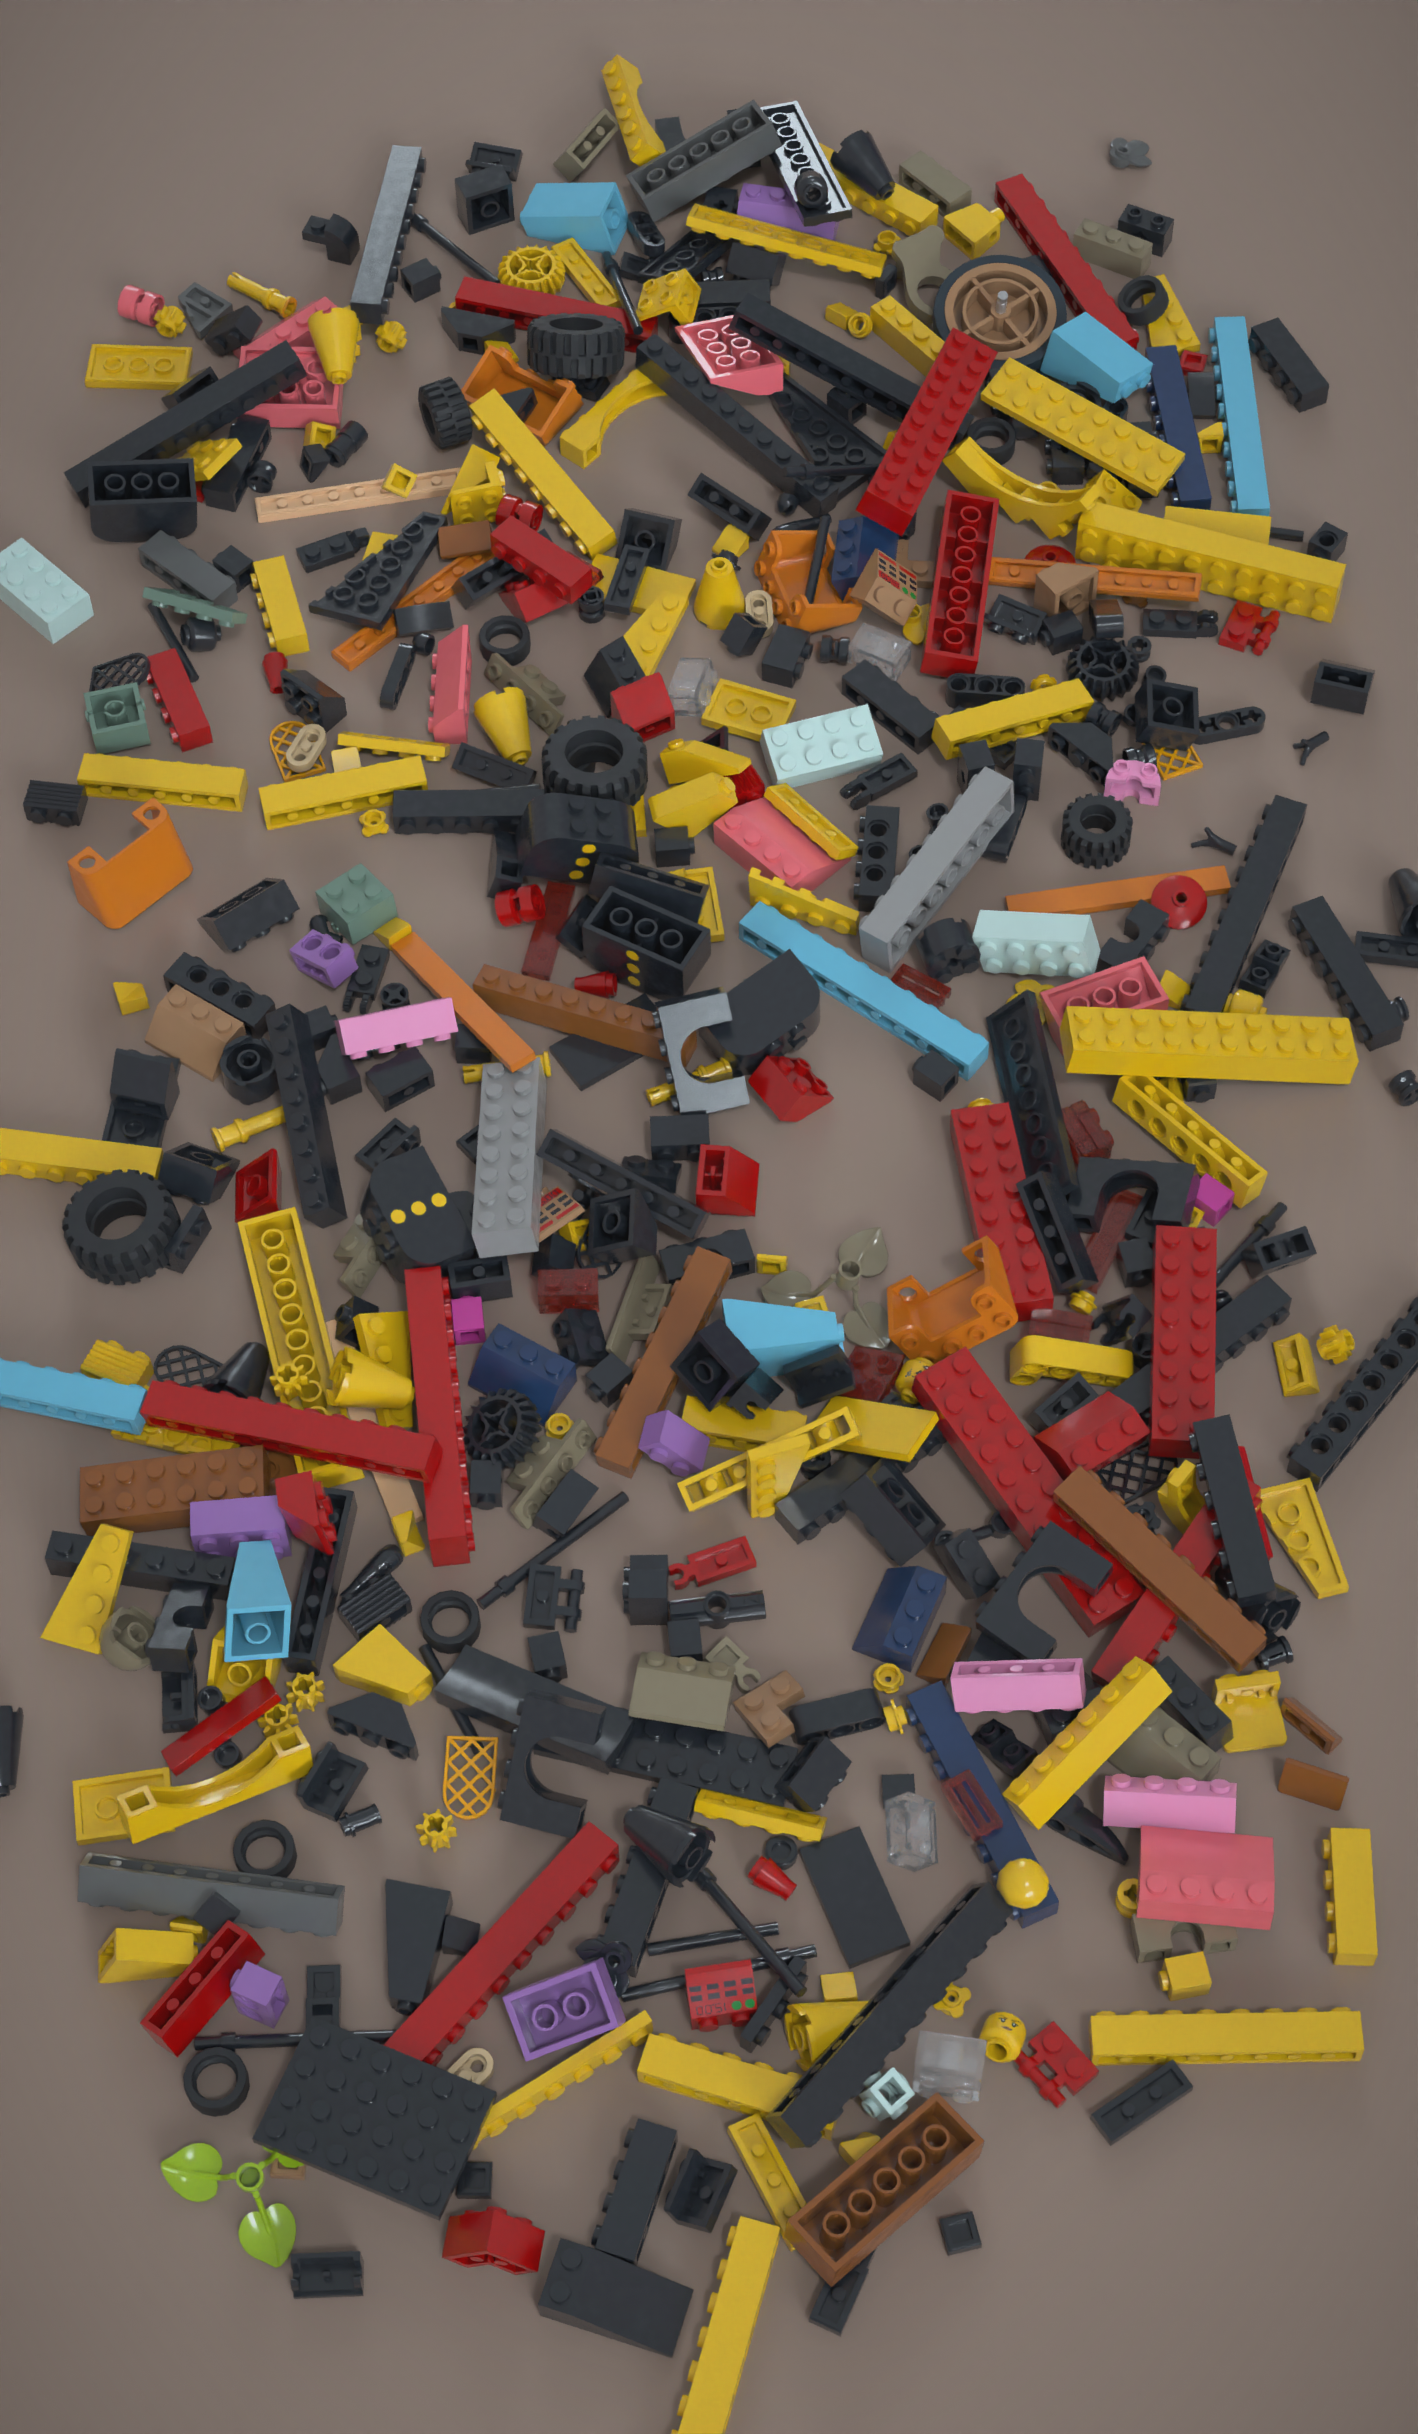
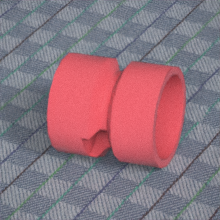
(140, 305)

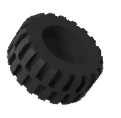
(575, 345)
(590, 742)
(107, 1200)

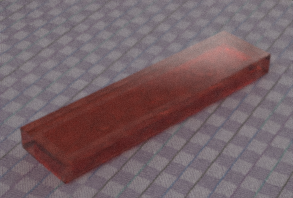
(543, 945)
(1103, 1245)

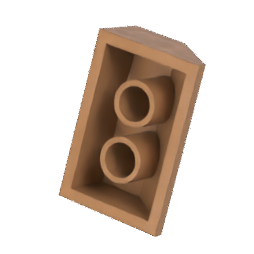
(192, 1031)

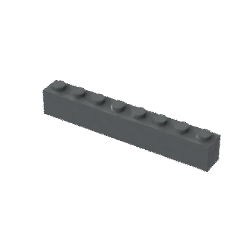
(183, 1889)

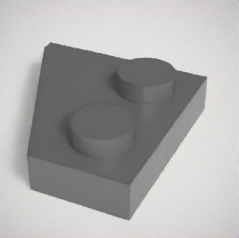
(203, 308)

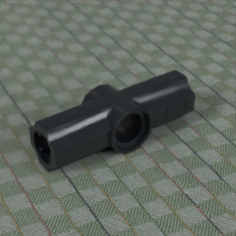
(736, 1606)

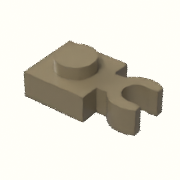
(732, 1655)

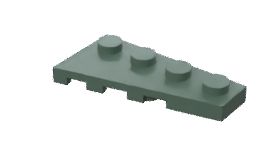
(185, 603)

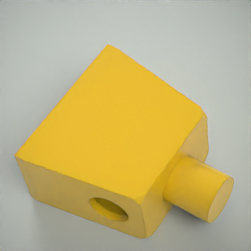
(973, 229)

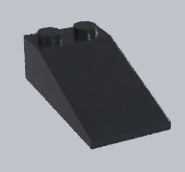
(614, 2299)

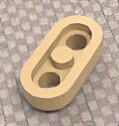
(759, 605)
(303, 752)
(474, 2056)

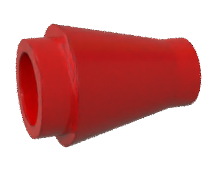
(272, 665)
(599, 984)
(771, 1878)

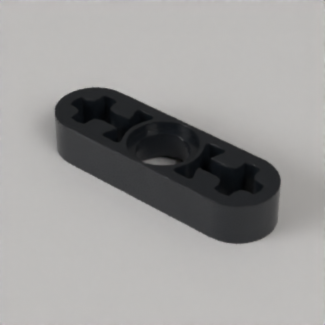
(646, 233)
(397, 676)
(1234, 717)

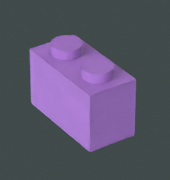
(674, 1443)

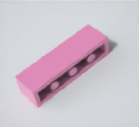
(396, 1026)
(1018, 1685)
(1170, 1803)

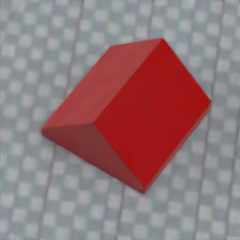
(259, 1187)

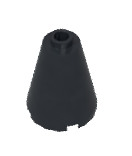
(864, 165)
(1404, 895)
(242, 1373)
(1269, 1615)
(10, 1742)
(670, 1843)

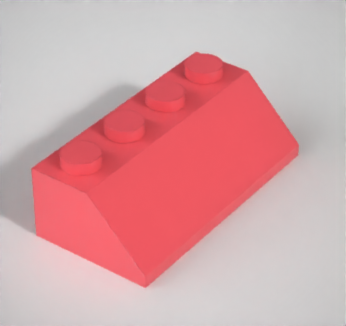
(292, 328)
(451, 688)
(1121, 986)

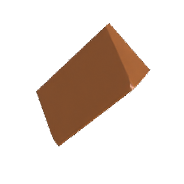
(464, 539)
(943, 1652)
(1310, 1725)
(1313, 1784)

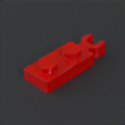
(714, 1563)

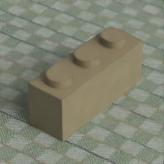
(587, 144)
(935, 183)
(1113, 249)

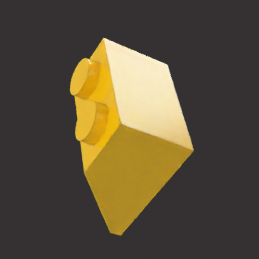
(237, 1676)

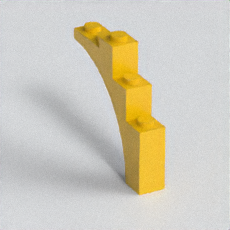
(1049, 508)

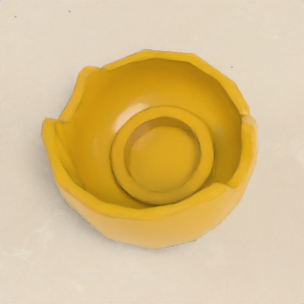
(1023, 1883)

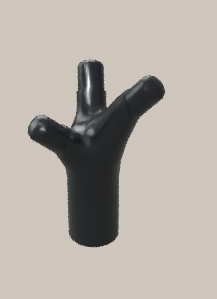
(1310, 744)
(1215, 842)

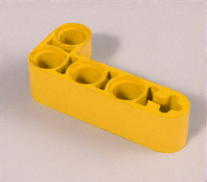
(1063, 1359)

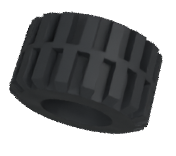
(445, 412)
(1099, 813)

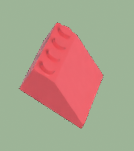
(731, 358)
(303, 402)
(768, 841)
(1206, 1877)

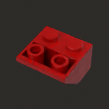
(529, 600)
(644, 706)
(789, 1087)
(726, 1181)
(307, 1510)

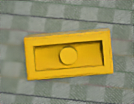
(1296, 1366)

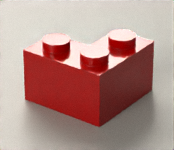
(493, 2240)

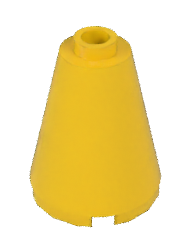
(335, 342)
(718, 595)
(506, 723)
(366, 1383)
(816, 2025)

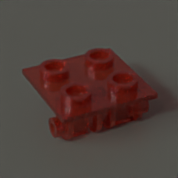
(874, 1373)

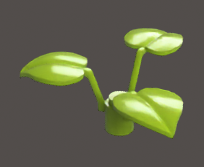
(263, 2234)

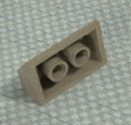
(682, 1691)
(1165, 1750)

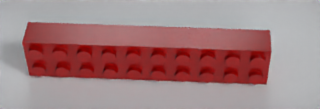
(926, 432)
(440, 1414)
(1016, 1477)

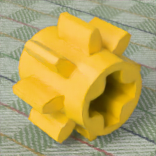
(170, 321)
(391, 336)
(1335, 1344)
(289, 1380)
(308, 1700)
(280, 1712)
(433, 1838)

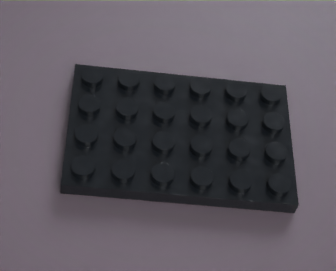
(375, 2118)

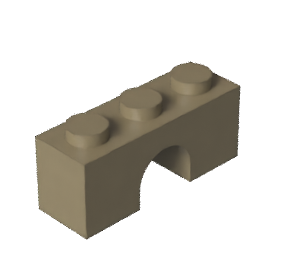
(1154, 1943)

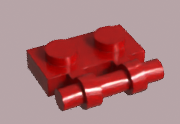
(1241, 625)
(1062, 2059)

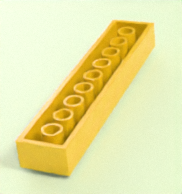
(1227, 563)
(1208, 1045)
(294, 1319)

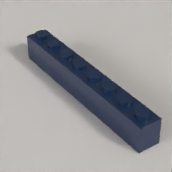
(1177, 427)
(954, 1752)

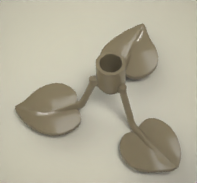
(858, 1256)

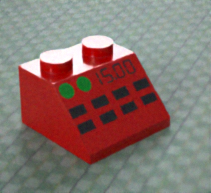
(720, 1995)

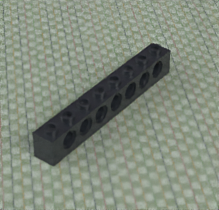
(1371, 1403)

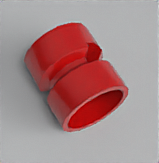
(527, 512)
(520, 905)

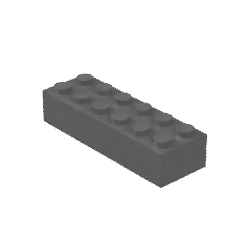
(704, 160)

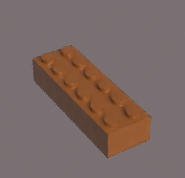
(159, 1490)
(883, 2189)

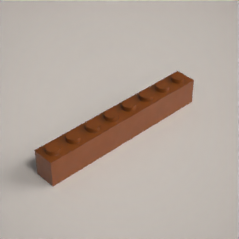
(574, 1012)
(653, 1378)
(1160, 1569)

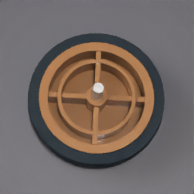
(1003, 306)

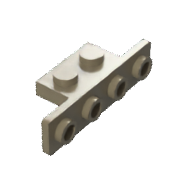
(540, 693)
(361, 1255)
(639, 1308)
(546, 1469)

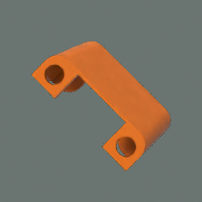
(556, 399)
(784, 575)
(135, 876)
(956, 1313)

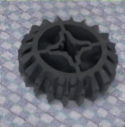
(1103, 661)
(515, 1415)

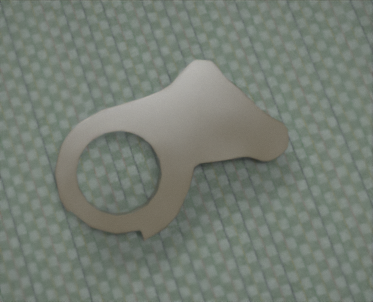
(919, 264)

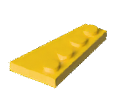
(1173, 325)
(655, 628)
(802, 904)
(387, 1340)
(173, 1440)
(772, 1473)
(1302, 1531)
(91, 1591)

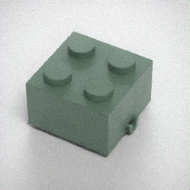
(117, 718)
(356, 903)

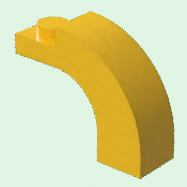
(1181, 1496)

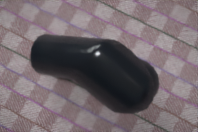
(319, 924)

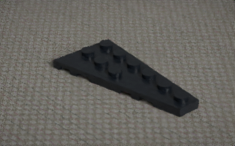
(825, 434)
(382, 578)

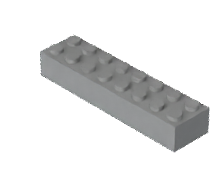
(936, 869)
(507, 1163)

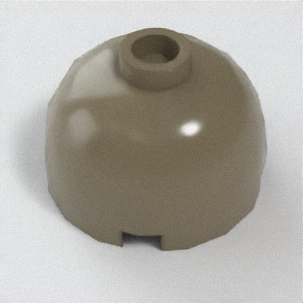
(125, 1638)

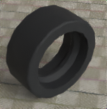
(1137, 288)
(995, 427)
(505, 625)
(446, 1600)
(262, 1829)
(203, 2060)

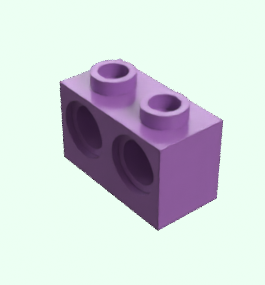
(324, 958)
(259, 1994)

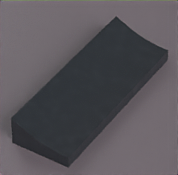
(491, 1692)

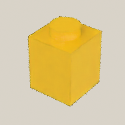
(1185, 1976)

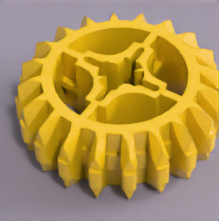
(528, 269)

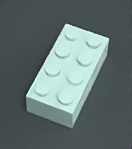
(41, 592)
(821, 747)
(1036, 943)

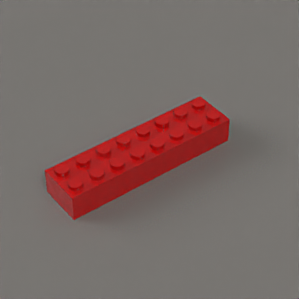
(959, 584)
(988, 1172)
(1182, 1337)

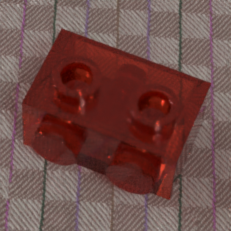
(568, 1289)

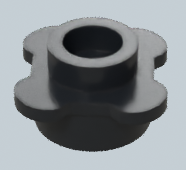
(1147, 1510)

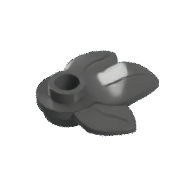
(1126, 153)

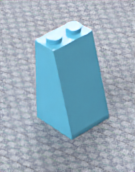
(584, 211)
(1095, 355)
(781, 1332)
(257, 1606)

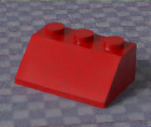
(1093, 1435)

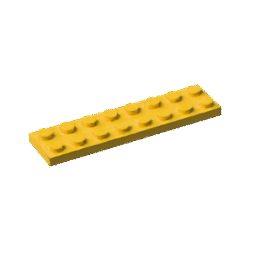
(787, 240)
(1083, 426)

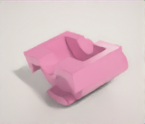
(1135, 780)

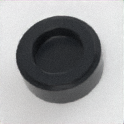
(782, 1851)

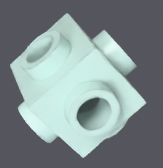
(895, 2089)

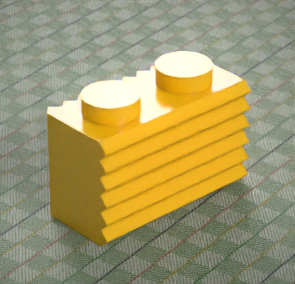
(115, 1363)

